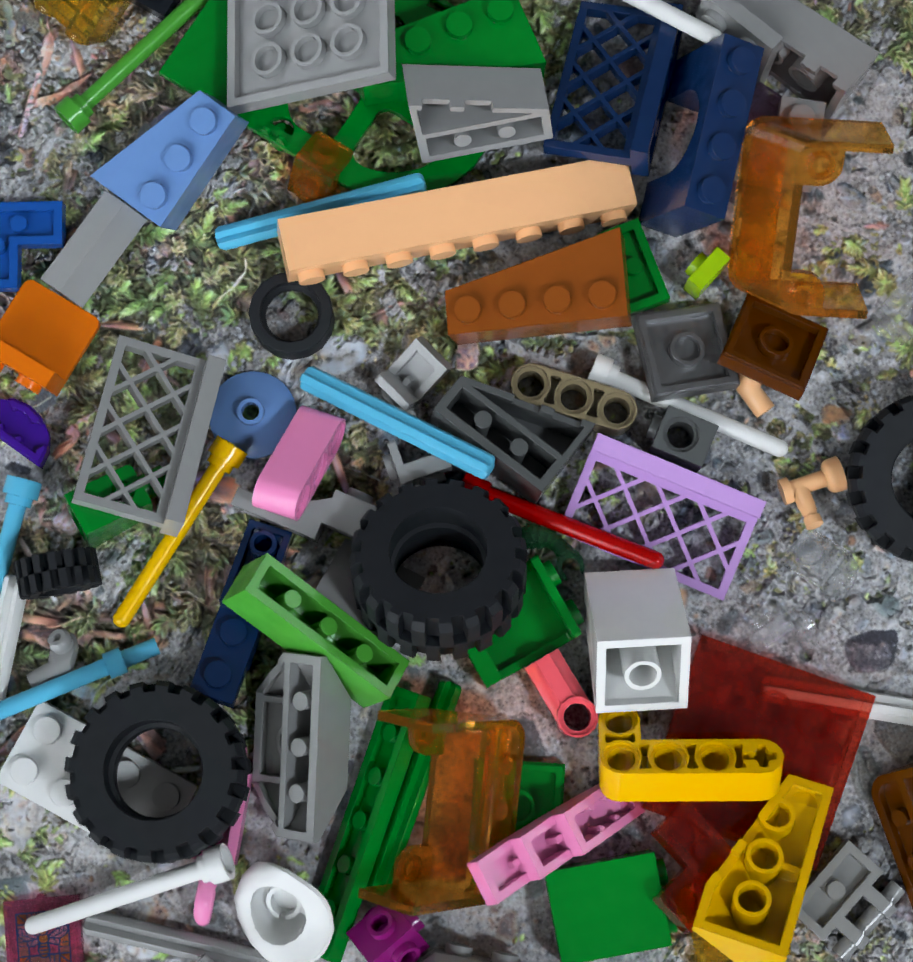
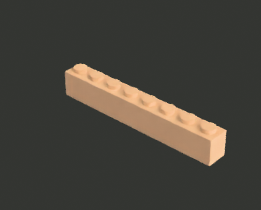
(454, 219)

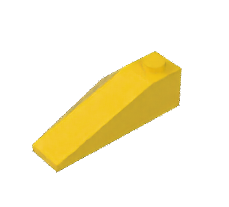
(760, 887)

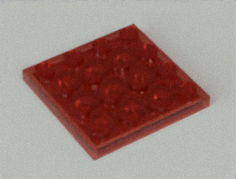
(760, 698)

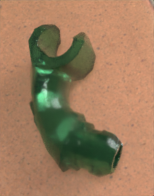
(542, 537)

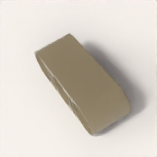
(595, 397)

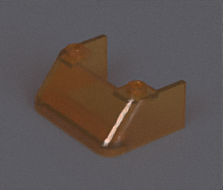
(773, 167)
(467, 806)

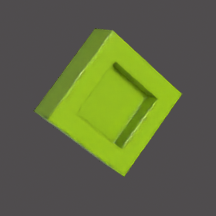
(704, 271)

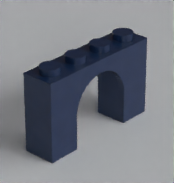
(720, 86)

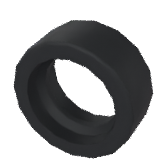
(291, 349)

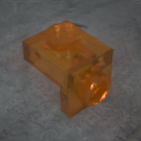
(318, 167)

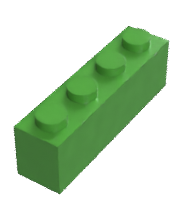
(310, 623)

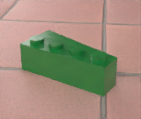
(464, 35)

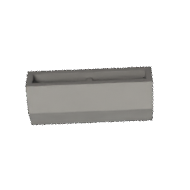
(93, 249)

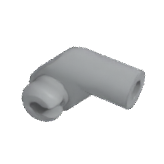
(61, 658)

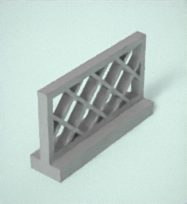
(188, 444)

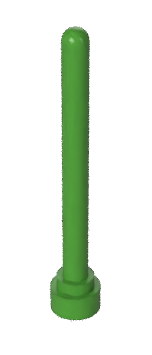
(78, 109)

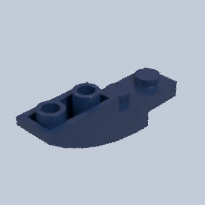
(232, 638)

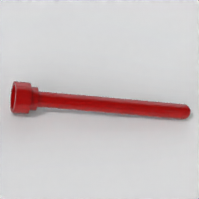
(570, 526)

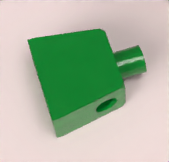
(100, 526)

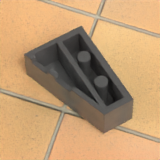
(526, 439)

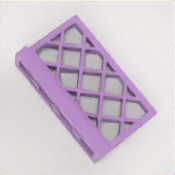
(681, 482)

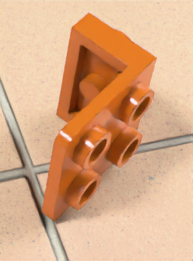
(44, 337)

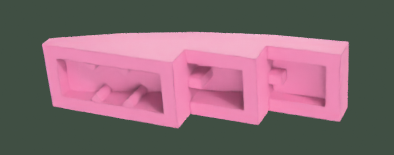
(549, 842)

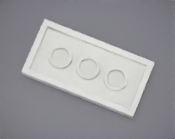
(38, 772)

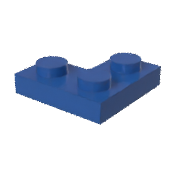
(27, 227)

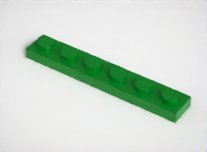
(367, 819)

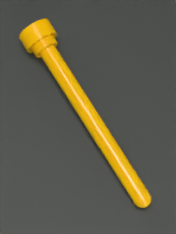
(222, 460)

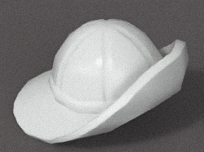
(283, 914)

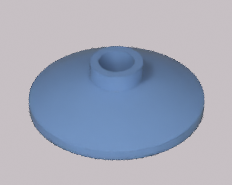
(275, 406)

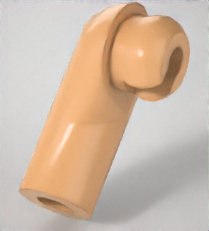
(754, 396)

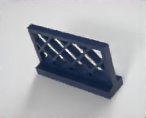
(649, 100)

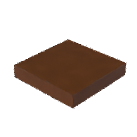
(773, 347)

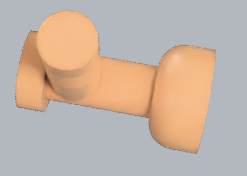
(799, 489)

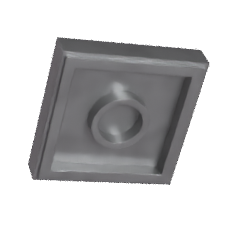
(682, 351)

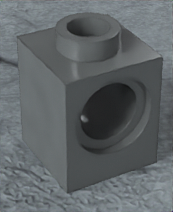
(700, 433)

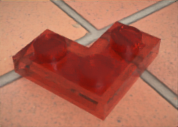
(699, 853)

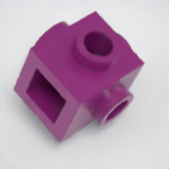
(388, 936)

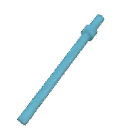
(113, 664)

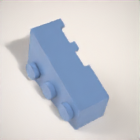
(173, 160)

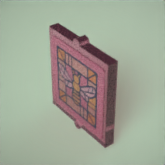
(54, 945)

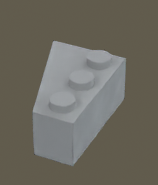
(475, 108)

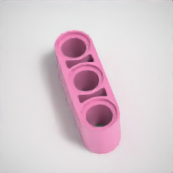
(299, 463)

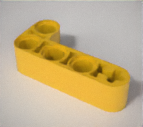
(683, 767)

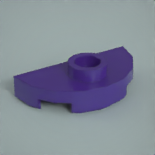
(24, 430)

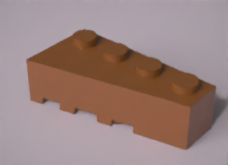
(549, 295)

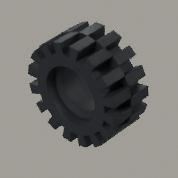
(57, 573)

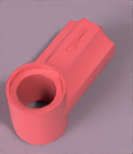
(560, 690)

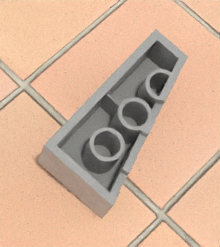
(815, 55)

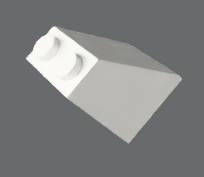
(637, 640)

